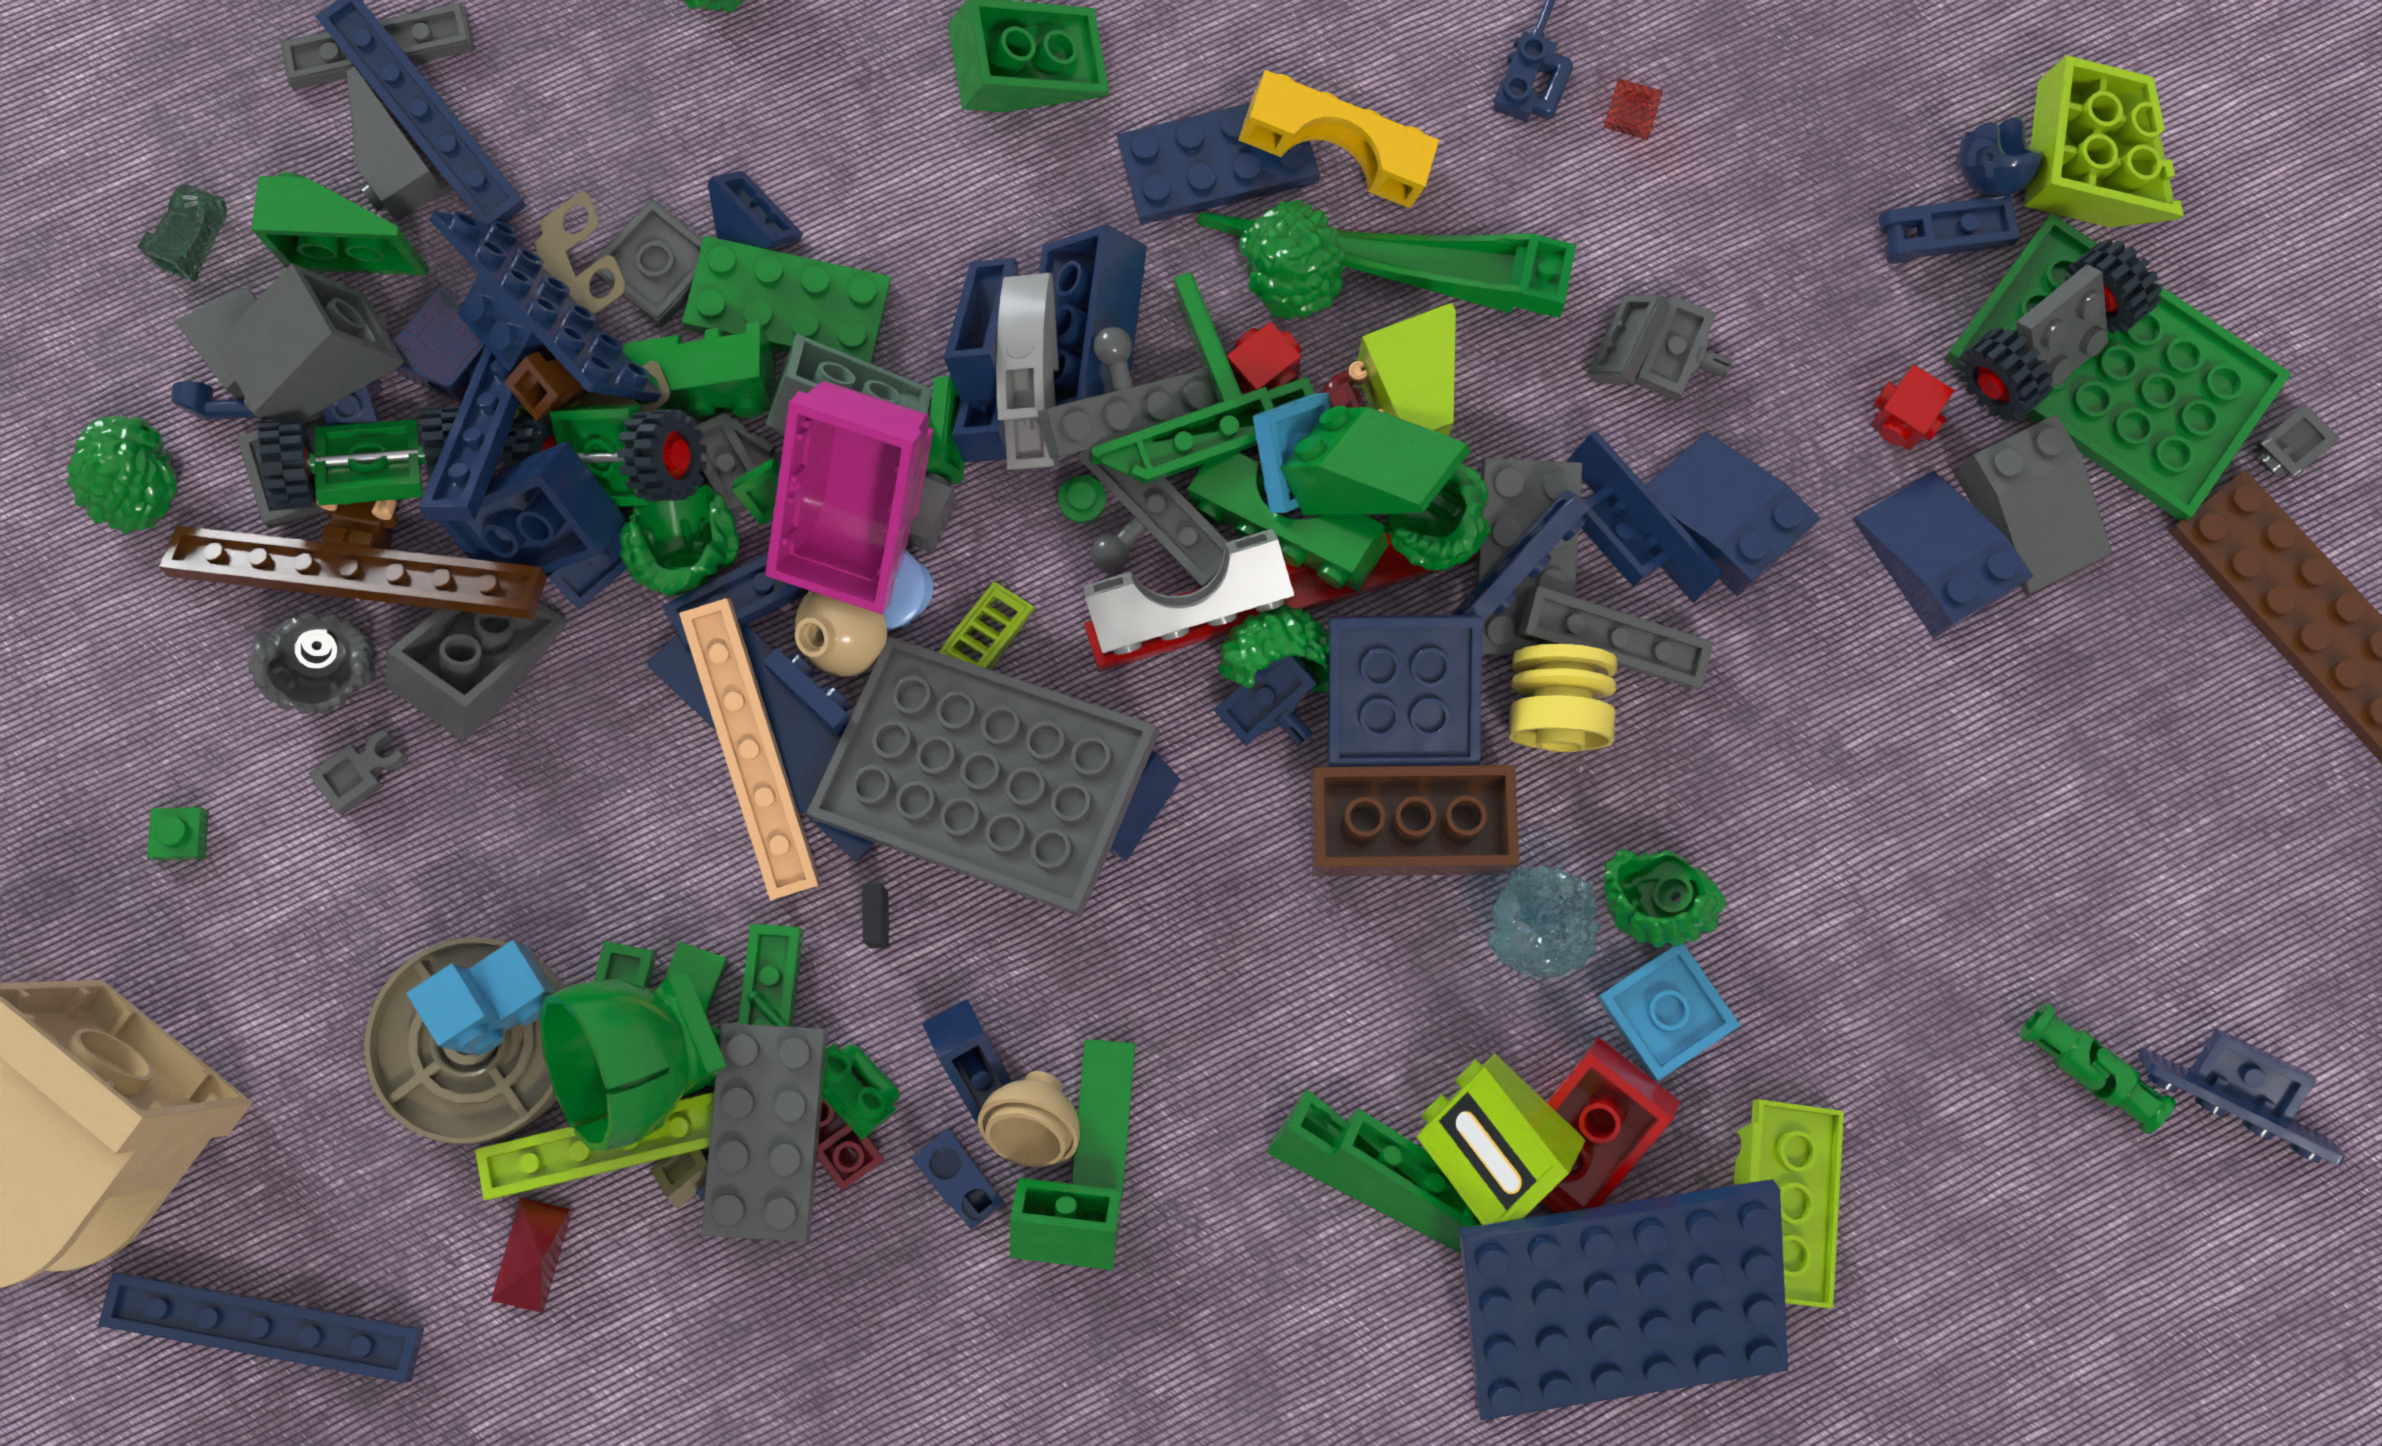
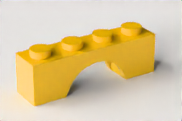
(1390, 154)

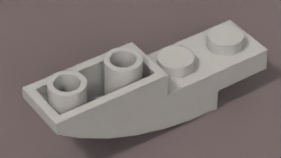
(1026, 366)

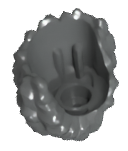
(307, 675)

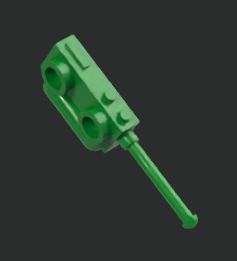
(857, 1105)

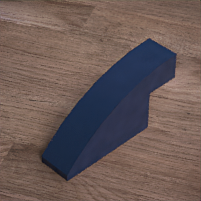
(972, 361)

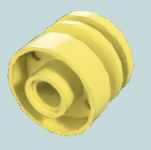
(1563, 697)

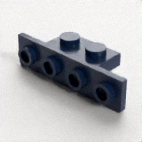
(1635, 526)
(2250, 1085)

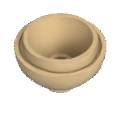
(839, 635)
(1031, 1121)

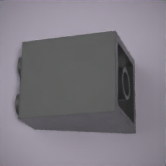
(305, 346)

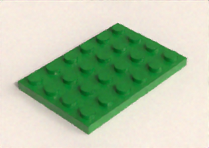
(2159, 400)

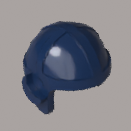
(1997, 158)

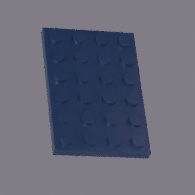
(1625, 1299)

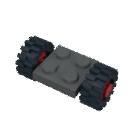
(2060, 333)

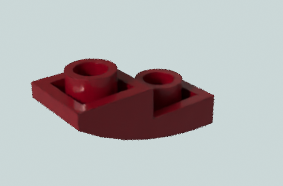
(843, 1151)

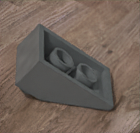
(2040, 499)
(467, 663)

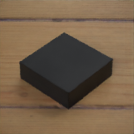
(875, 915)

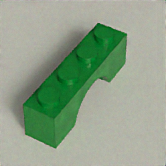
(1336, 546)

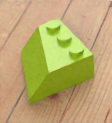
(2100, 147)

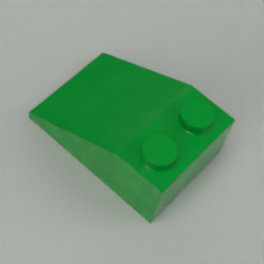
(1025, 55)
(328, 232)
(1370, 464)

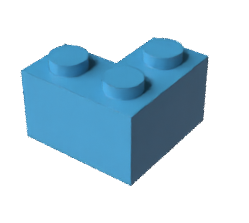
(478, 1004)

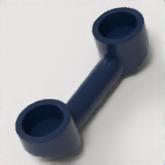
(198, 401)

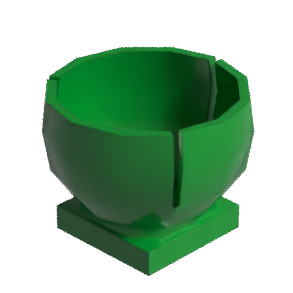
(626, 1055)

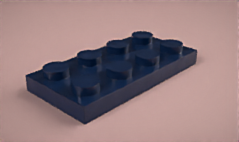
(1203, 165)

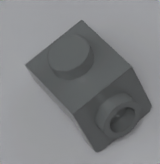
(2296, 443)

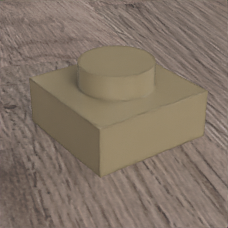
(681, 1176)

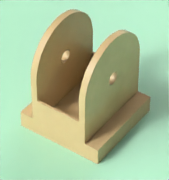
(93, 1123)

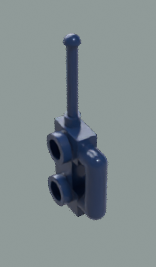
(1533, 55)

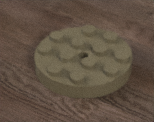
(444, 1090)

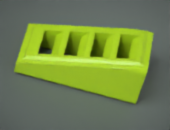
(972, 621)

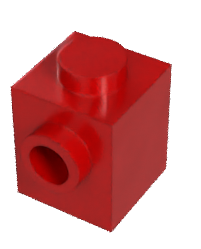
(1265, 359)
(1911, 408)

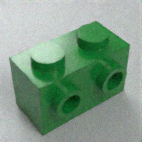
(1065, 1223)

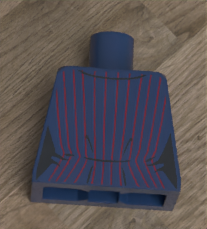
(439, 348)

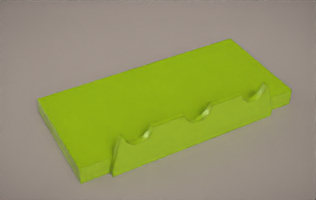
(1803, 1155)

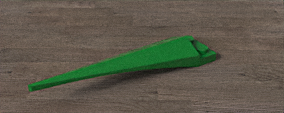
(1479, 269)

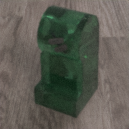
(185, 232)

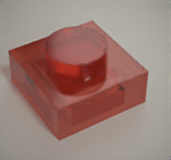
(1633, 109)

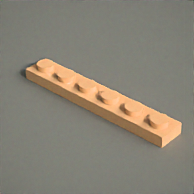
(750, 748)

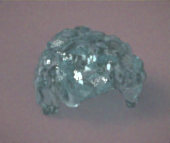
(1544, 922)

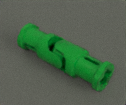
(2091, 1065)

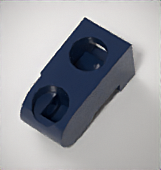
(958, 1178)

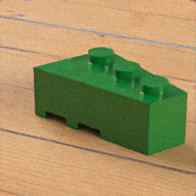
(713, 373)

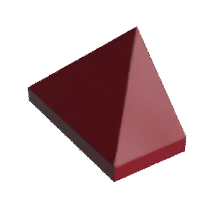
(531, 1255)

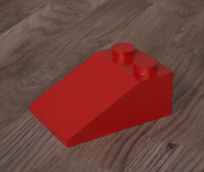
(1618, 1116)

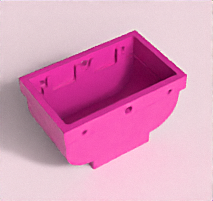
(847, 494)

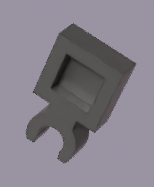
(352, 775)

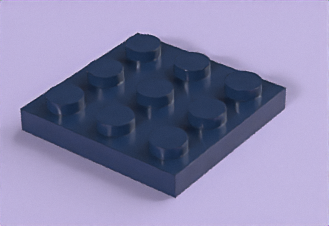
(1404, 690)

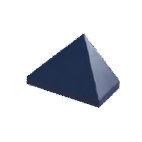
(747, 214)

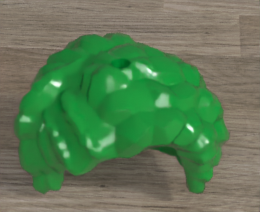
(1293, 260)
(122, 473)
(1448, 528)
(679, 542)
(1270, 638)
(1644, 893)

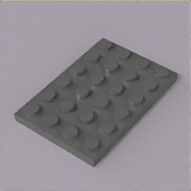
(984, 774)

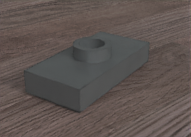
(1628, 339)

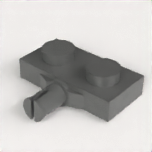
(1680, 351)

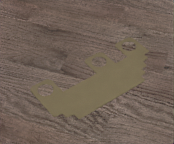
(552, 249)

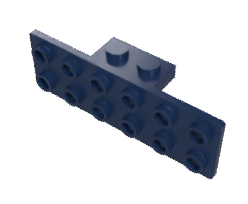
(522, 305)
(801, 714)

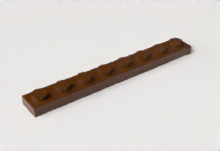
(354, 572)

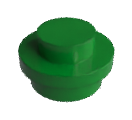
(1082, 499)

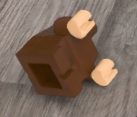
(361, 524)

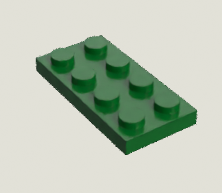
(787, 296)

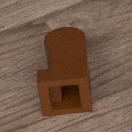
(543, 385)

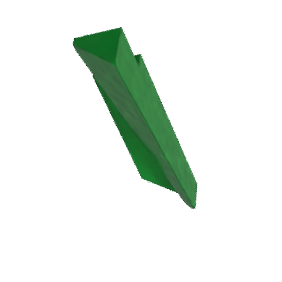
(1194, 436)
(1373, 1167)

